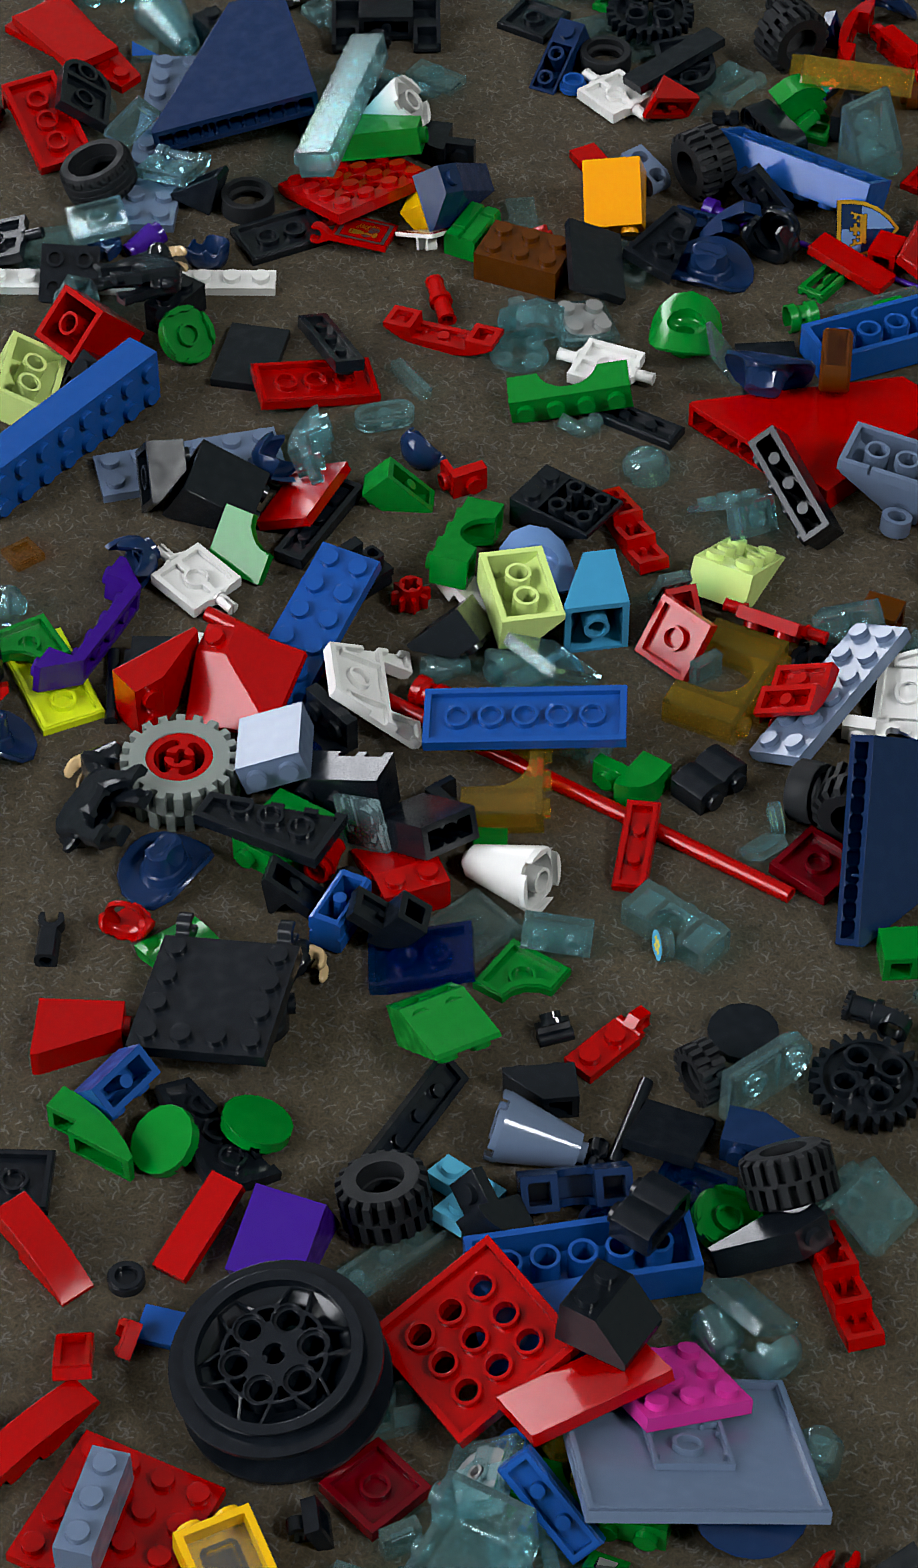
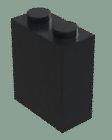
(430, 825)

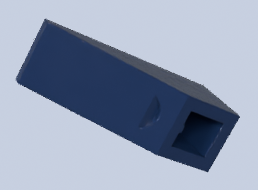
(560, 56)
(747, 1131)

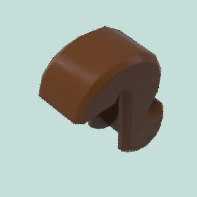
(836, 360)

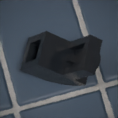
(445, 148)
(389, 923)
(483, 1209)

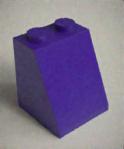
(281, 1228)

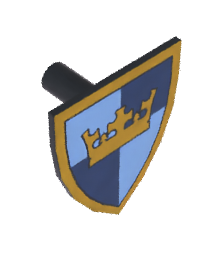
(860, 223)

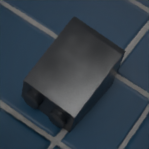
(213, 481)

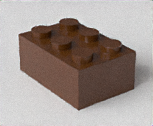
(522, 259)

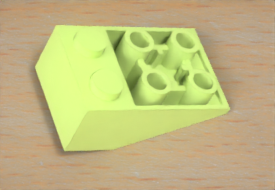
(734, 571)

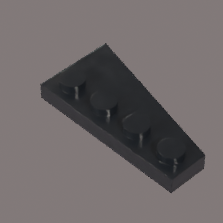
(271, 827)
(214, 1148)

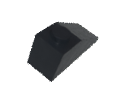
(772, 1241)

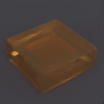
(23, 554)

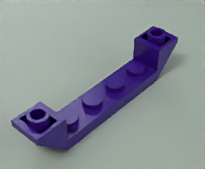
(63, 670)

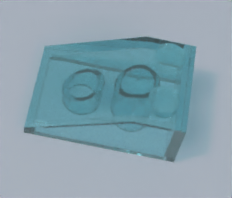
(871, 134)

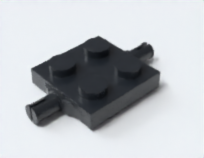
(15, 237)

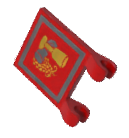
(357, 232)

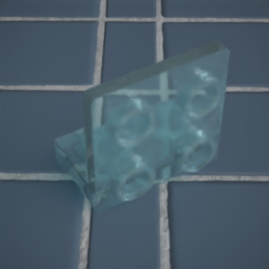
(747, 512)

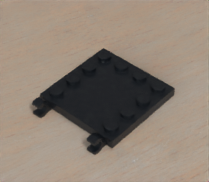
(216, 996)

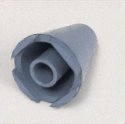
(532, 1136)

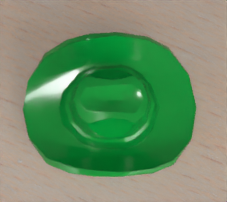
(681, 325)

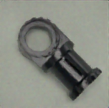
(877, 1016)

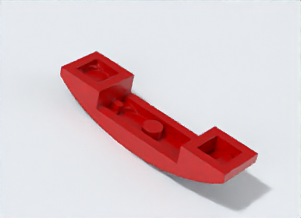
(857, 21)
(410, 326)

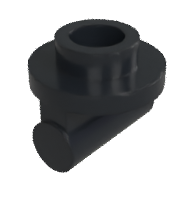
(553, 1029)

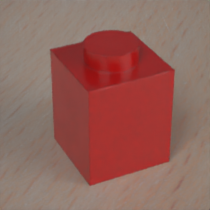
(886, 249)

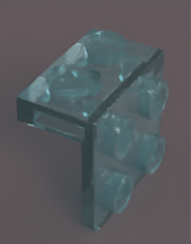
(870, 1205)

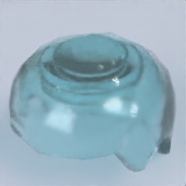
(647, 467)
(773, 1360)

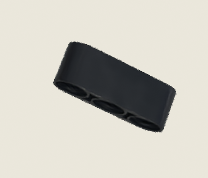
(771, 121)

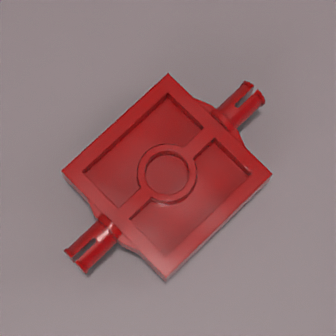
(764, 622)

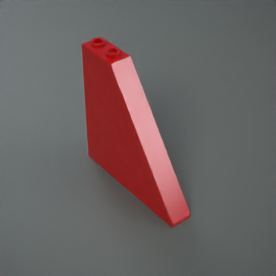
(814, 422)

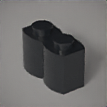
(709, 779)
(648, 1212)

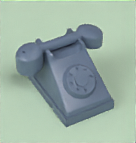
(885, 471)

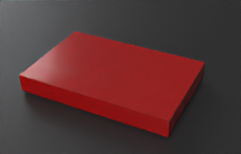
(301, 502)

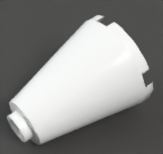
(400, 98)
(515, 872)

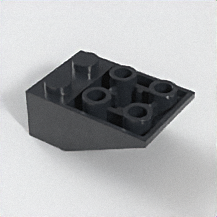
(561, 504)

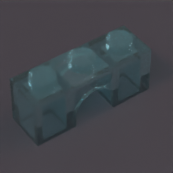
(701, 937)

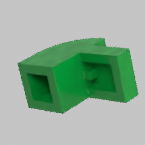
(797, 97)
(641, 780)

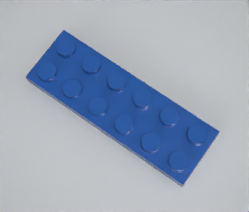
(324, 608)
(525, 717)

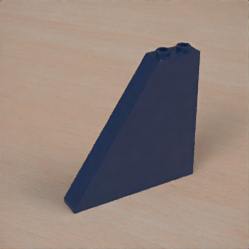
(241, 79)
(878, 838)

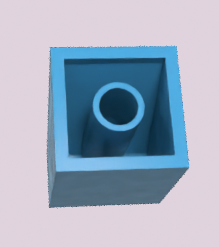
(597, 605)

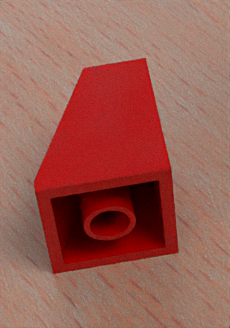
(83, 323)

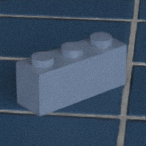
(94, 1509)

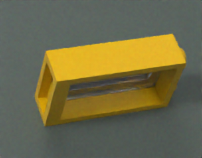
(223, 1541)

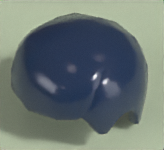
(210, 254)
(419, 451)

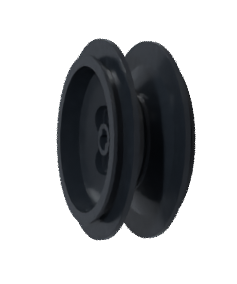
(291, 1432)

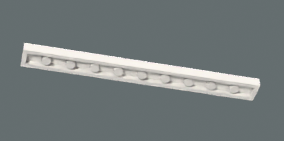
(217, 282)

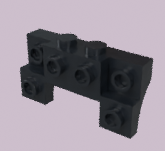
(400, 18)

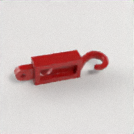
(895, 46)

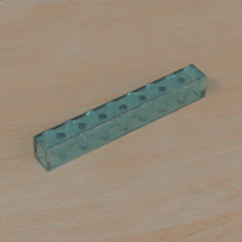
(341, 106)

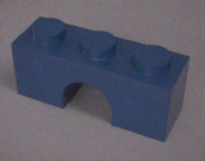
(574, 1185)

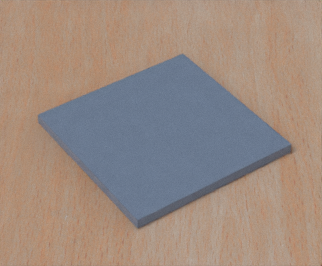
(703, 1472)

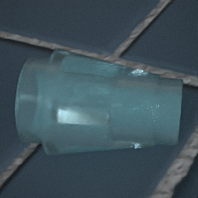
(444, 668)

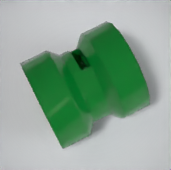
(799, 314)

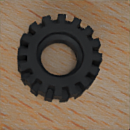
(700, 1070)

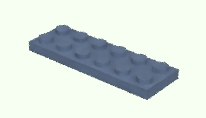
(118, 470)
(861, 661)

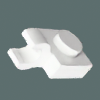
(866, 726)

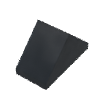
(204, 191)

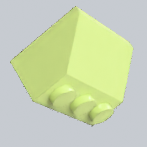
(27, 375)
(519, 592)

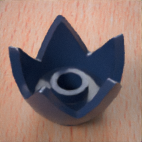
(264, 457)
(140, 554)

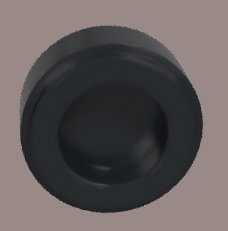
(126, 1279)

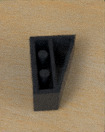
(351, 776)

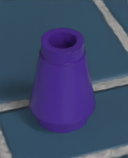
(144, 238)

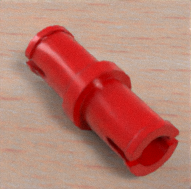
(440, 300)

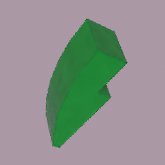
(90, 1133)

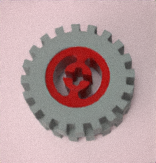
(181, 787)

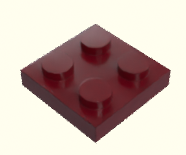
(811, 865)
(375, 1488)

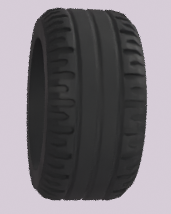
(98, 171)

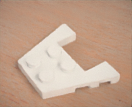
(360, 684)
(898, 694)

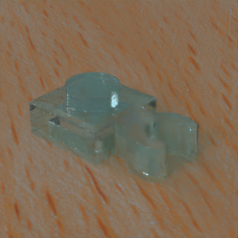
(319, 13)

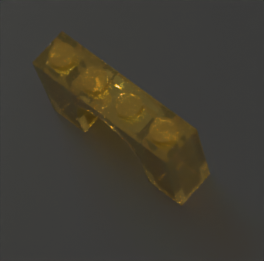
(729, 713)
(519, 804)

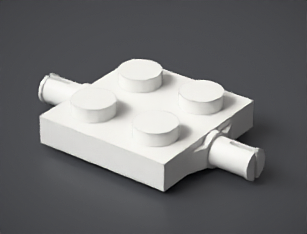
(611, 97)
(599, 352)
(196, 580)

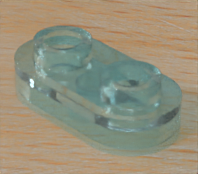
(384, 415)

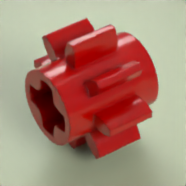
(410, 594)

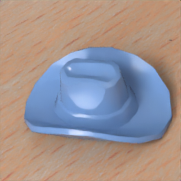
(554, 549)

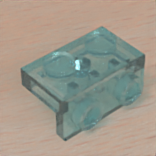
(557, 933)

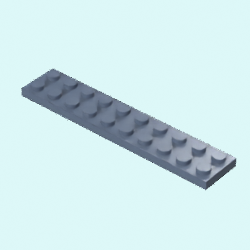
(149, 199)

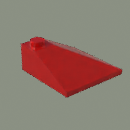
(240, 675)

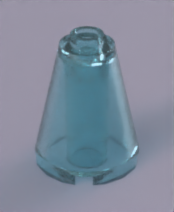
(169, 23)

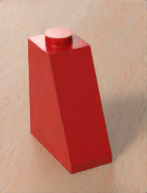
(76, 1032)

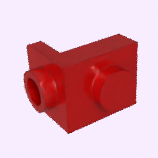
(464, 479)

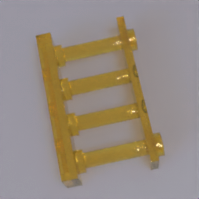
(852, 74)

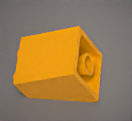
(615, 194)

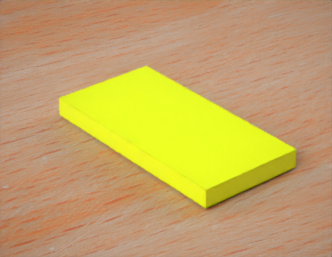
(57, 708)

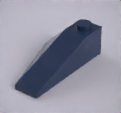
(449, 190)

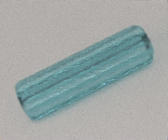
(411, 379)

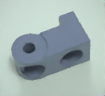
(657, 175)

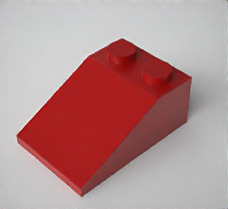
(155, 681)
(399, 872)

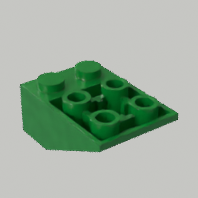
(441, 1023)

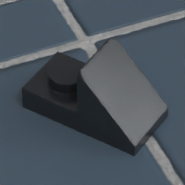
(289, 886)

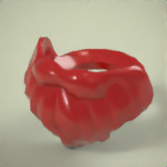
(128, 924)

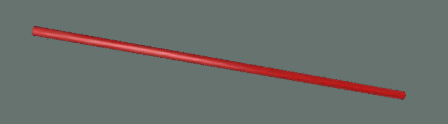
(583, 795)

